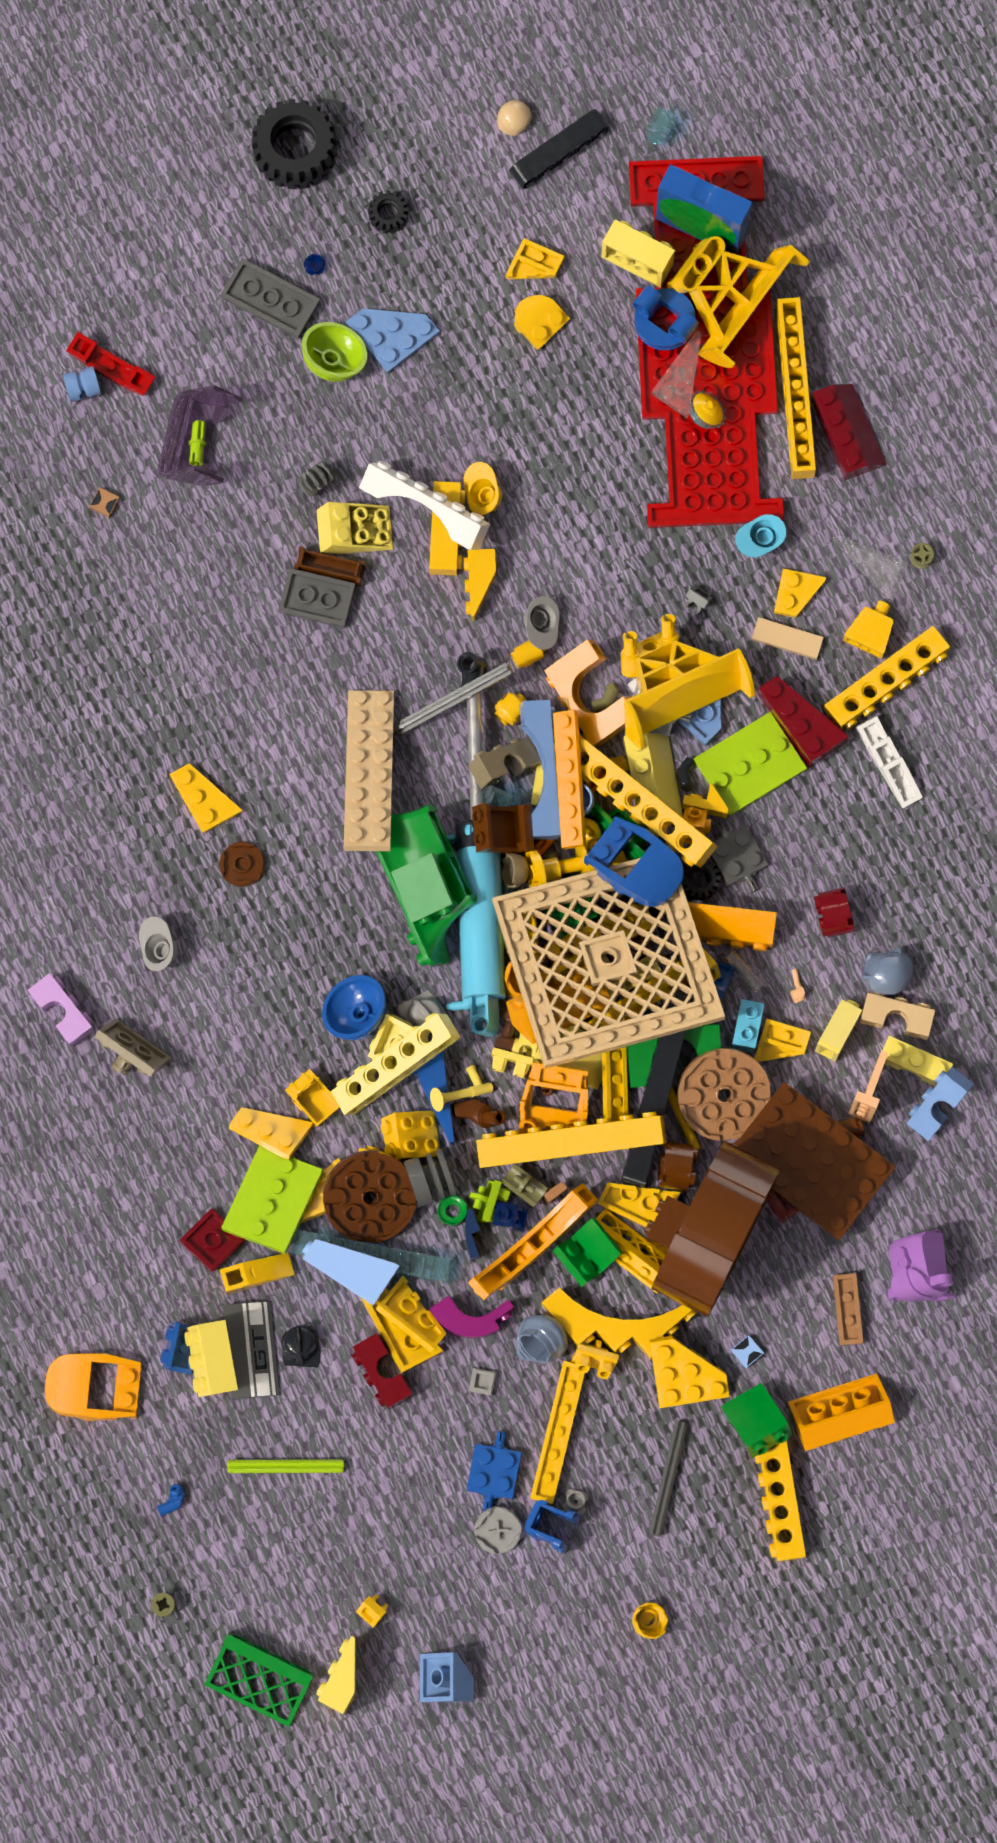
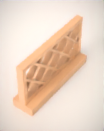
(864, 1104)

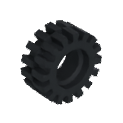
(383, 200)
(701, 892)

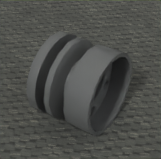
(430, 1177)

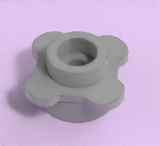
(573, 1495)

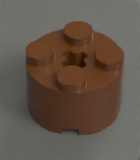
(676, 1166)

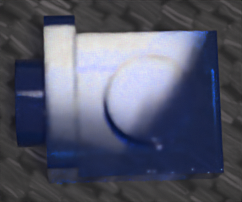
(510, 1216)

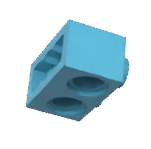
(747, 1026)

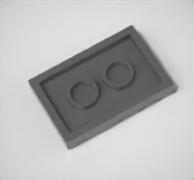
(316, 598)

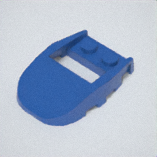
(654, 875)

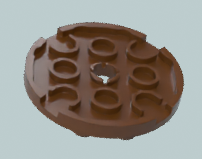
(362, 1219)

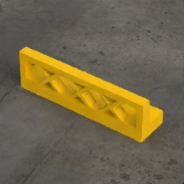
(632, 1259)

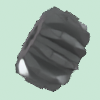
(316, 478)

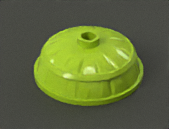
(334, 344)

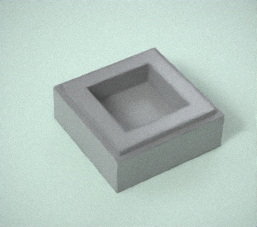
(482, 1381)

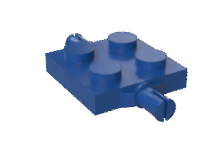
(494, 1471)

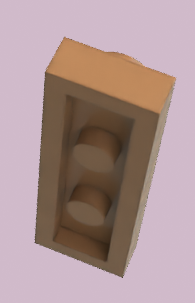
(847, 1309)

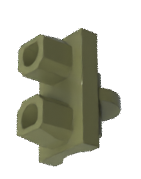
(524, 1185)

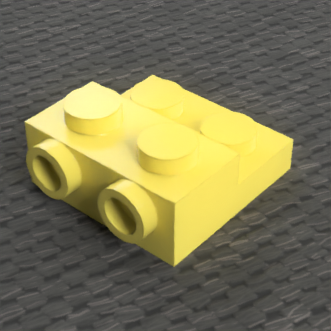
(389, 1031)

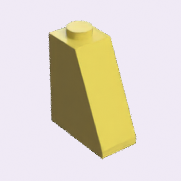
(838, 1029)

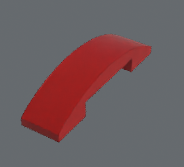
(109, 365)

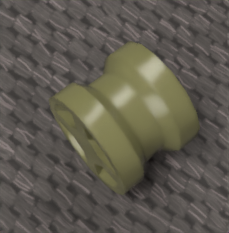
(921, 550)
(167, 1606)

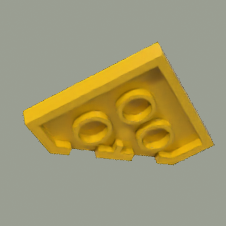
(684, 1374)

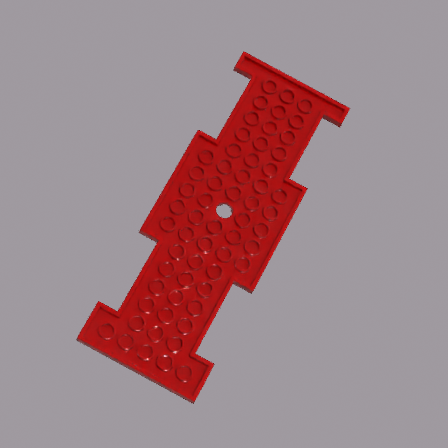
(716, 469)

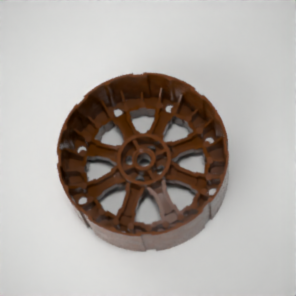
(715, 1228)

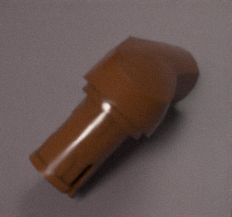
(478, 1113)

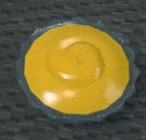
(706, 410)

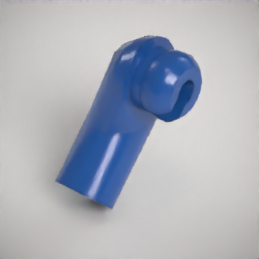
(174, 1502)

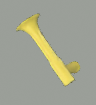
(439, 1098)

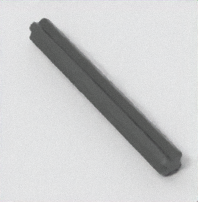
(668, 1478)

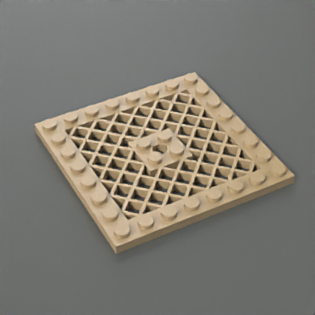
(618, 1034)

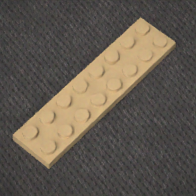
(369, 771)

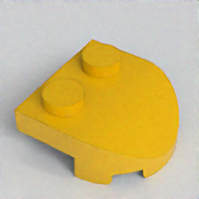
(539, 319)

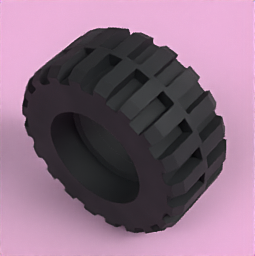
(294, 171)

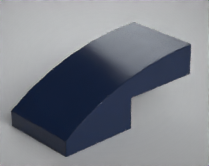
(471, 1229)

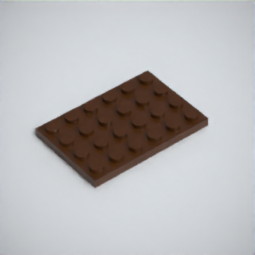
(822, 1164)

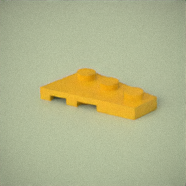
(203, 799)
(272, 1131)
(407, 1313)

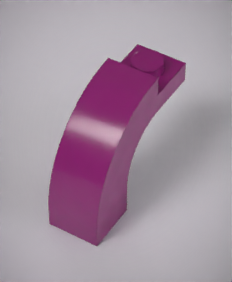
(466, 1326)

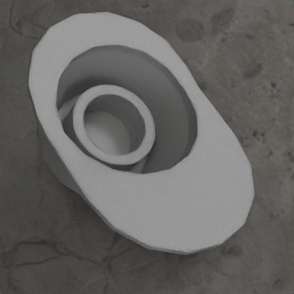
(542, 622)
(157, 944)
(419, 1008)

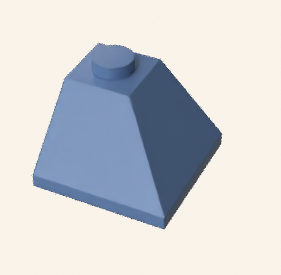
(445, 1678)

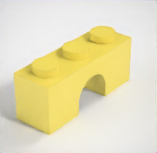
(914, 1060)

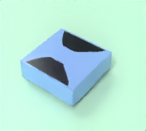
(747, 1351)

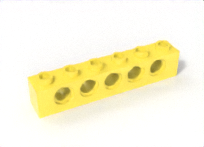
(443, 1036)

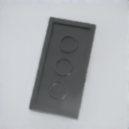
(270, 298)

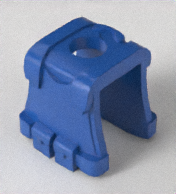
(535, 1517)

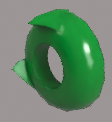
(448, 1201)

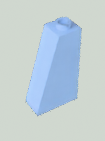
(355, 1270)

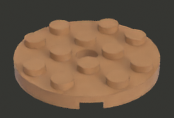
(717, 1071)

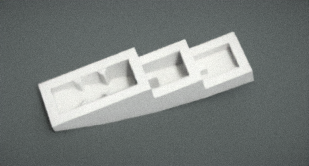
(889, 762)

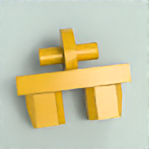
(594, 1357)

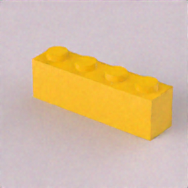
(443, 550)

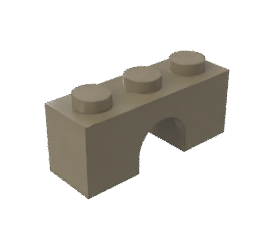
(490, 767)

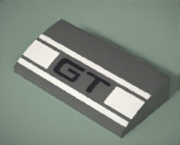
(252, 1349)

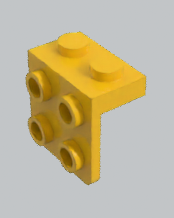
(410, 1134)

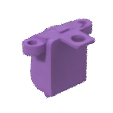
(919, 1268)

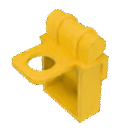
(312, 1097)

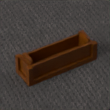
(330, 566)

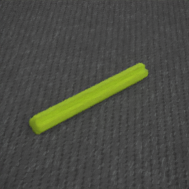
(285, 1466)

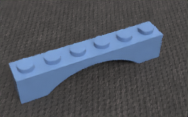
(537, 724)

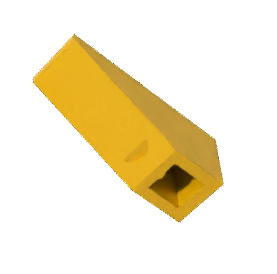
(482, 574)
(256, 1273)

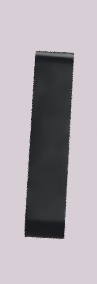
(558, 148)

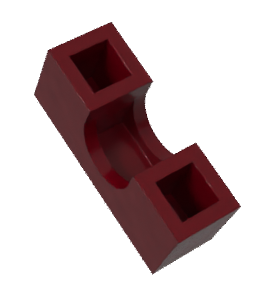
(390, 1390)

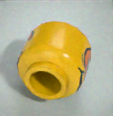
(509, 709)

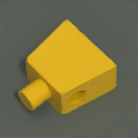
(871, 630)

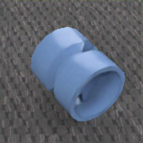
(81, 384)

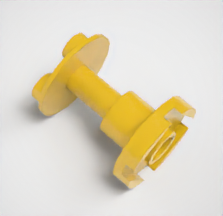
(551, 869)

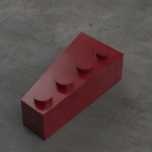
(802, 723)

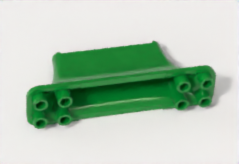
(413, 837)

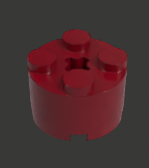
(835, 912)

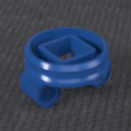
(649, 303)

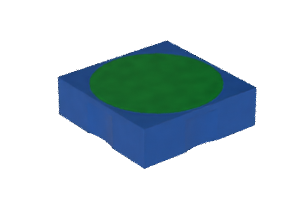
(702, 209)

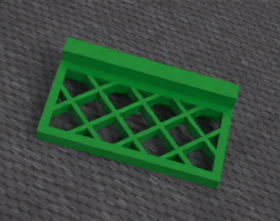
(268, 1660)

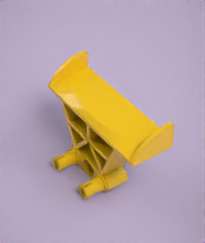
(711, 253)
(679, 687)

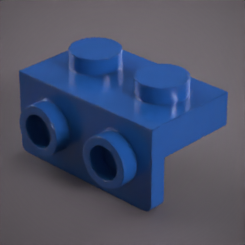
(177, 1353)

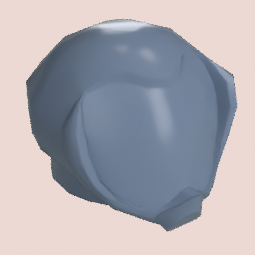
(888, 971)
(541, 1339)

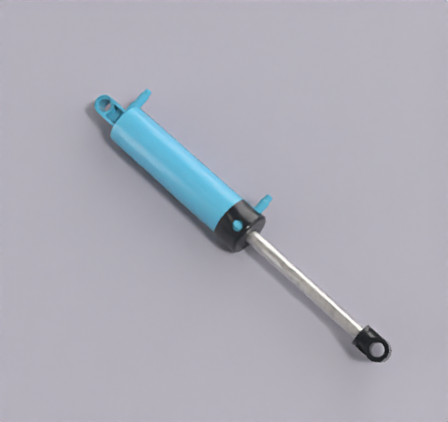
(479, 928)

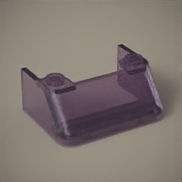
(202, 404)

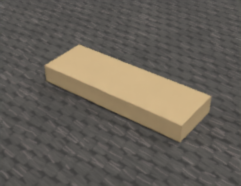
(787, 638)

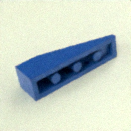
(432, 1076)

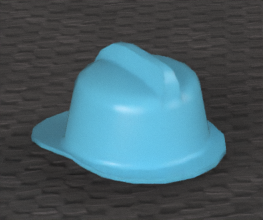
(760, 536)

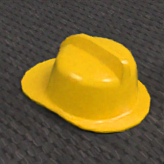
(482, 488)

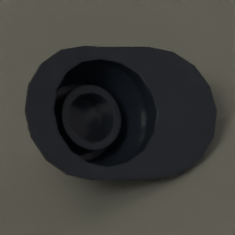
(300, 1347)

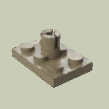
(131, 1049)

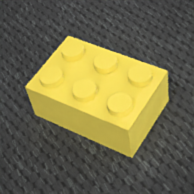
(638, 252)
(211, 1358)

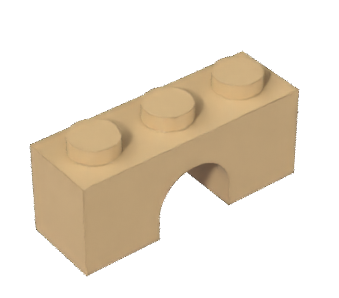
(917, 1017)

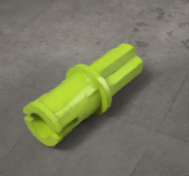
(197, 443)

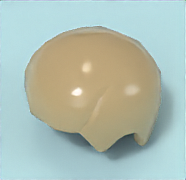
(514, 117)

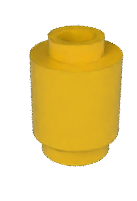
(526, 654)

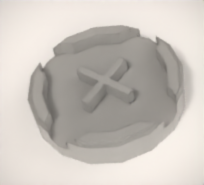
(497, 1530)

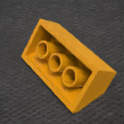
(734, 926)
(520, 1018)
(841, 1412)

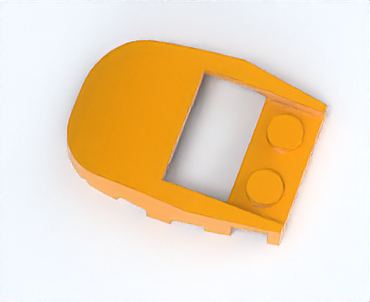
(556, 1077)
(69, 1386)

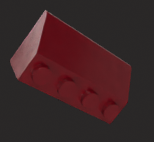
(847, 430)

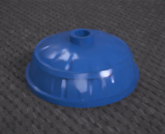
(349, 1002)

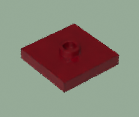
(209, 1242)

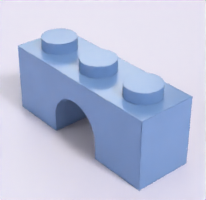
(928, 1117)

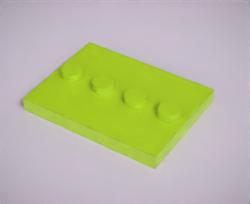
(750, 763)
(272, 1200)

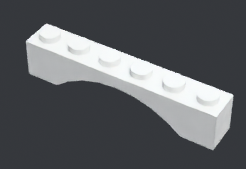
(463, 527)

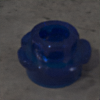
(310, 260)

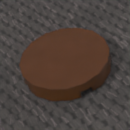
(242, 864)

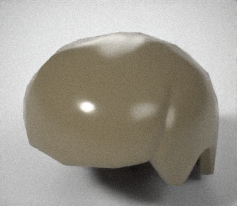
(515, 870)

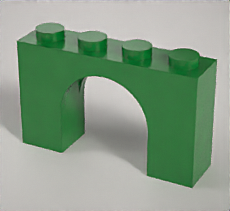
(640, 1054)

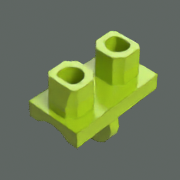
(486, 1199)

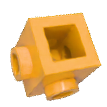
(697, 819)

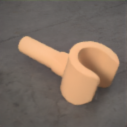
(797, 994)

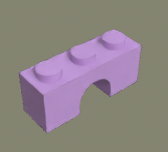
(50, 993)

